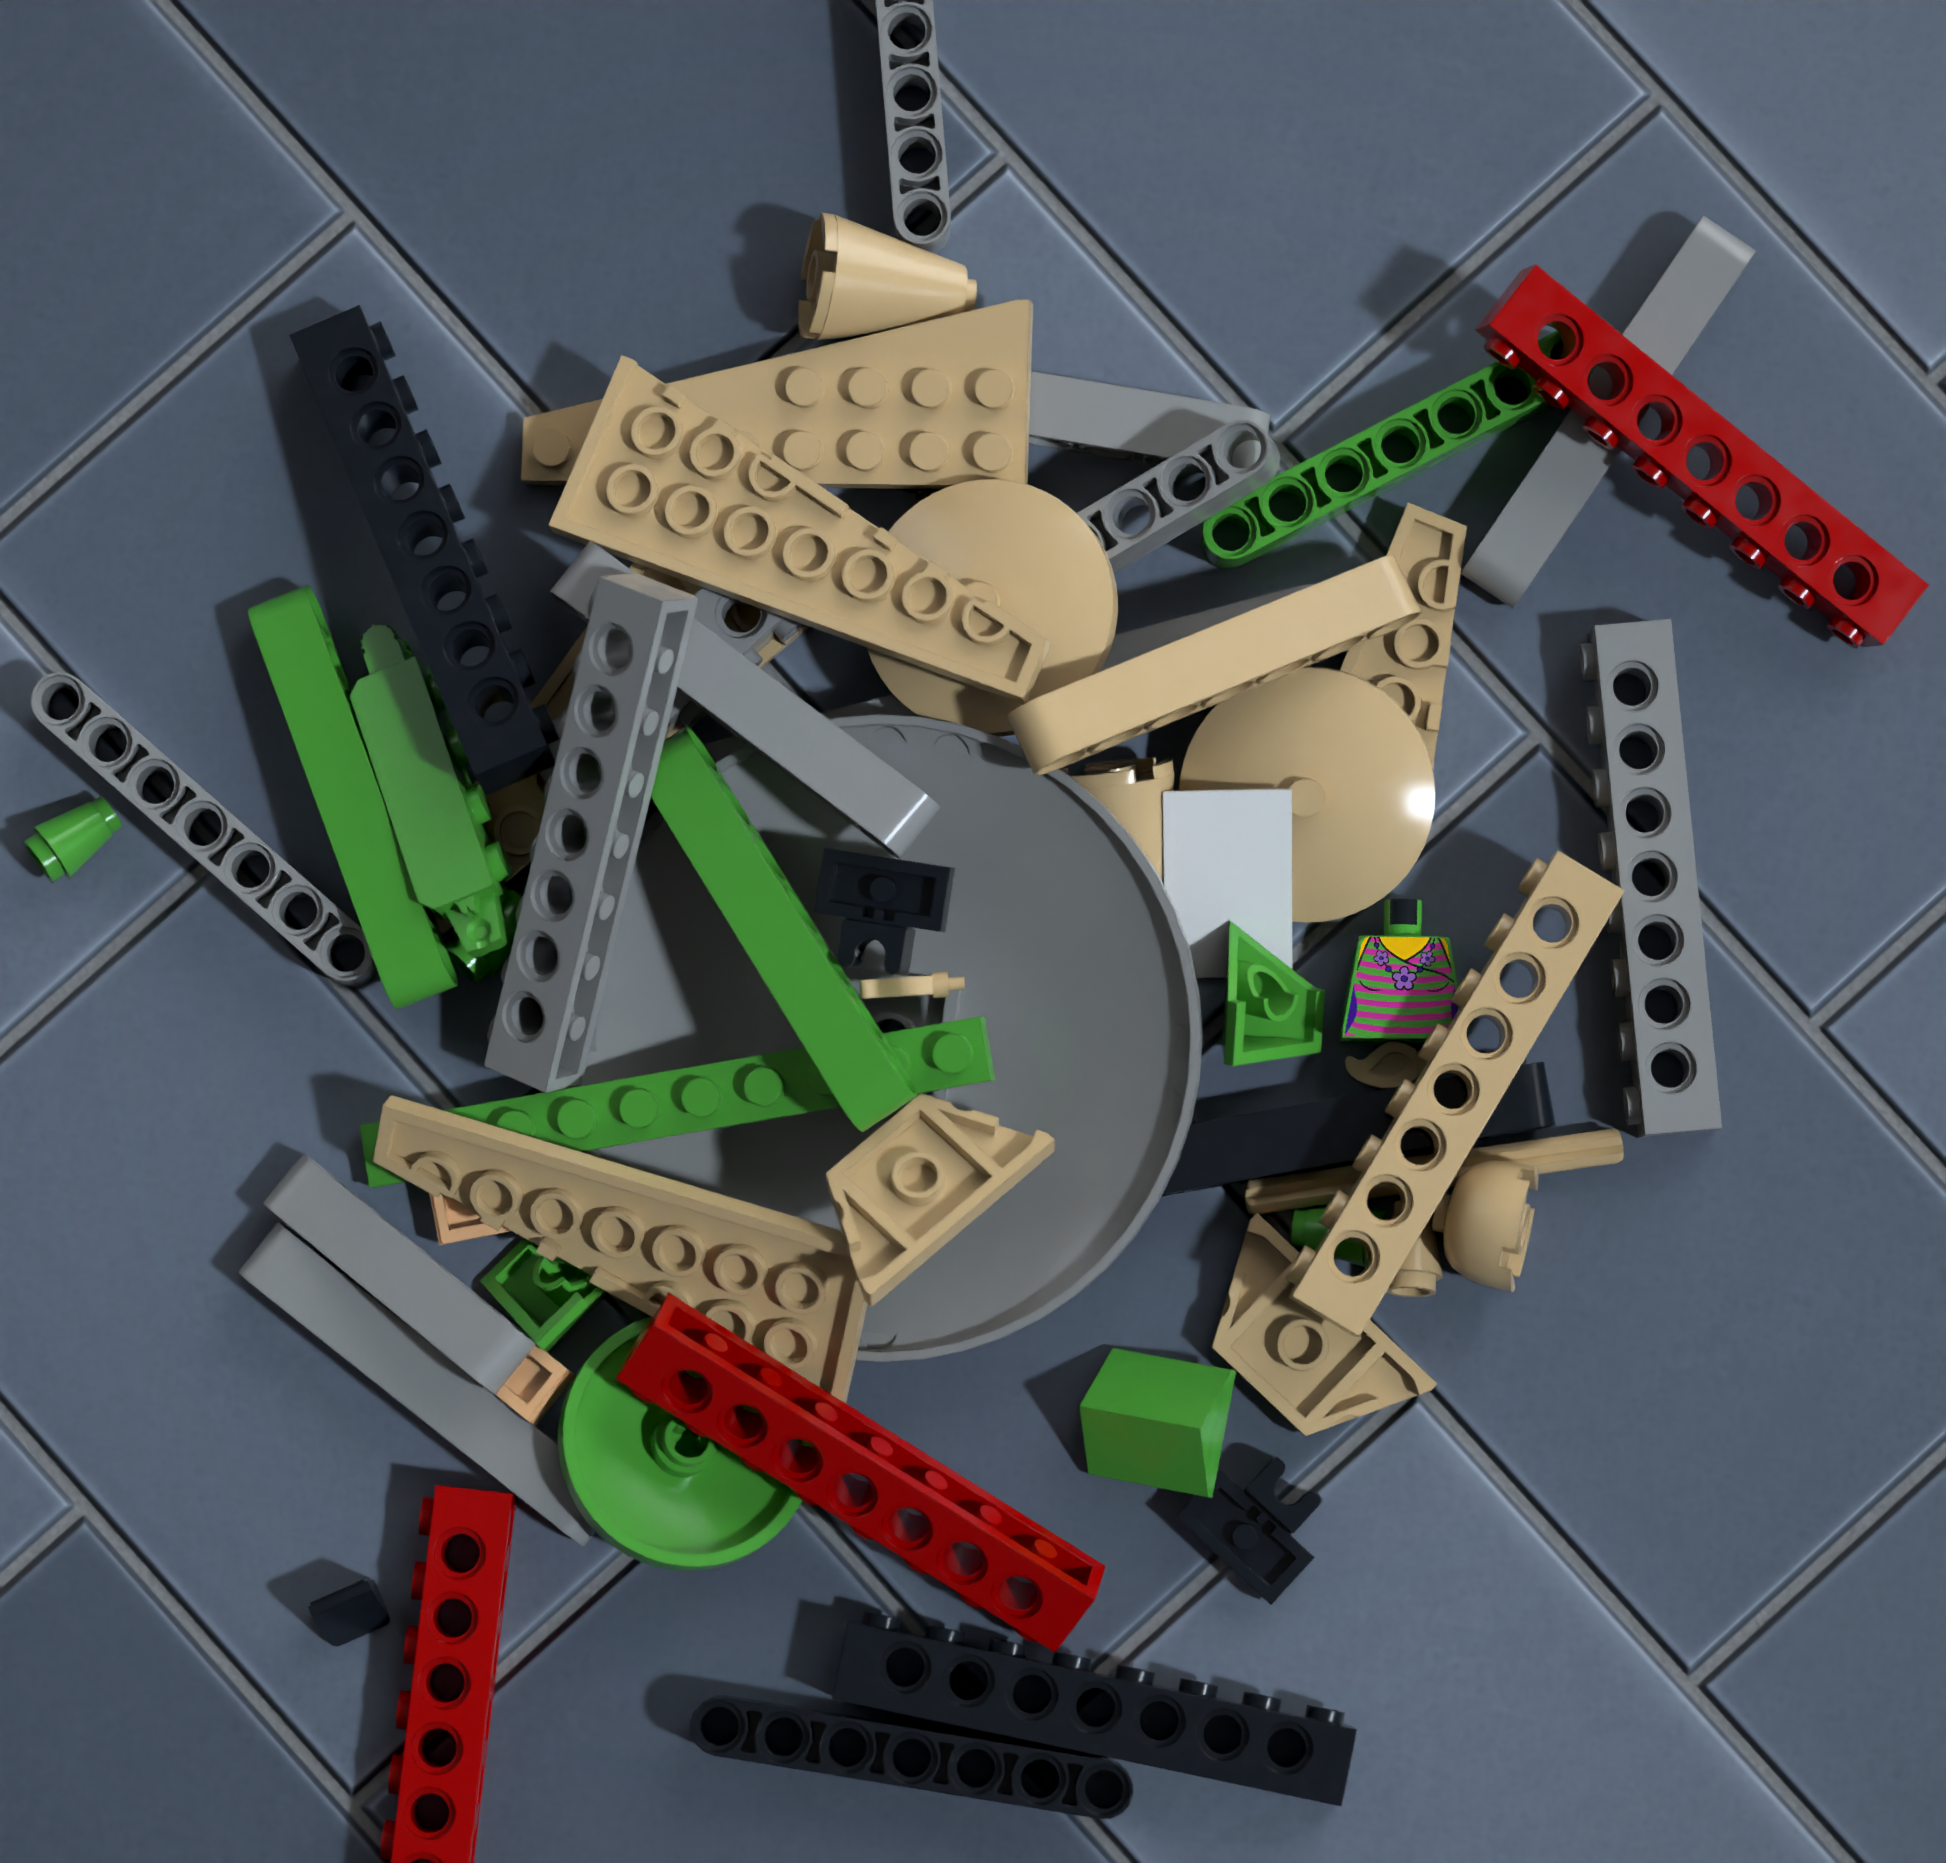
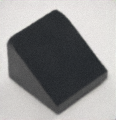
(350, 1612)

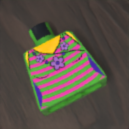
(1399, 981)

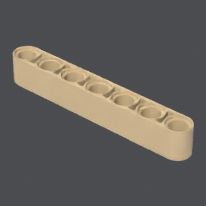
(1213, 665)

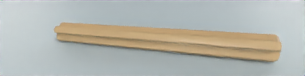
(1546, 1154)

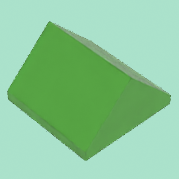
(1157, 1421)

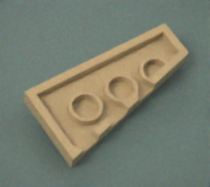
(1414, 658)

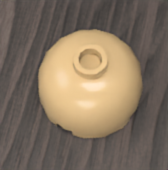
(1488, 1222)

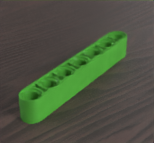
(1374, 469)
(348, 796)
(778, 933)

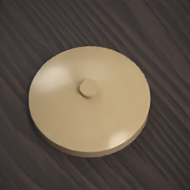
(1030, 561)
(1354, 779)

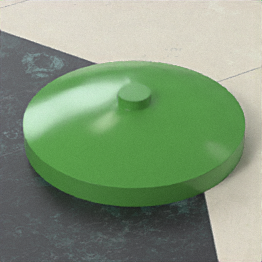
(654, 1481)

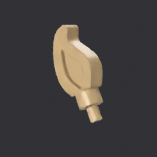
(937, 985)
(1386, 1066)

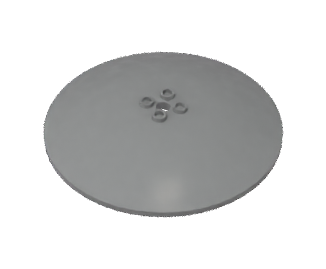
(1059, 951)

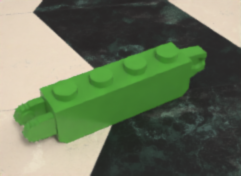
(430, 793)

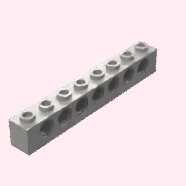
(657, 622)
(1648, 653)

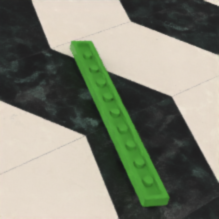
(713, 1094)

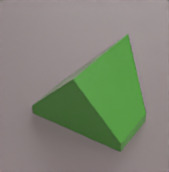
(1267, 1006)
(542, 1293)

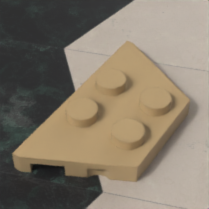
(922, 1185)
(1298, 1358)

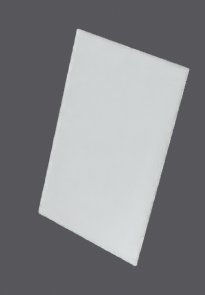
(1229, 863)

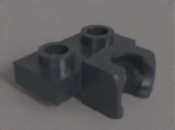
(882, 903)
(1253, 1529)

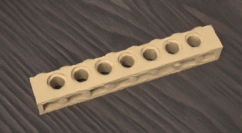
(1585, 905)

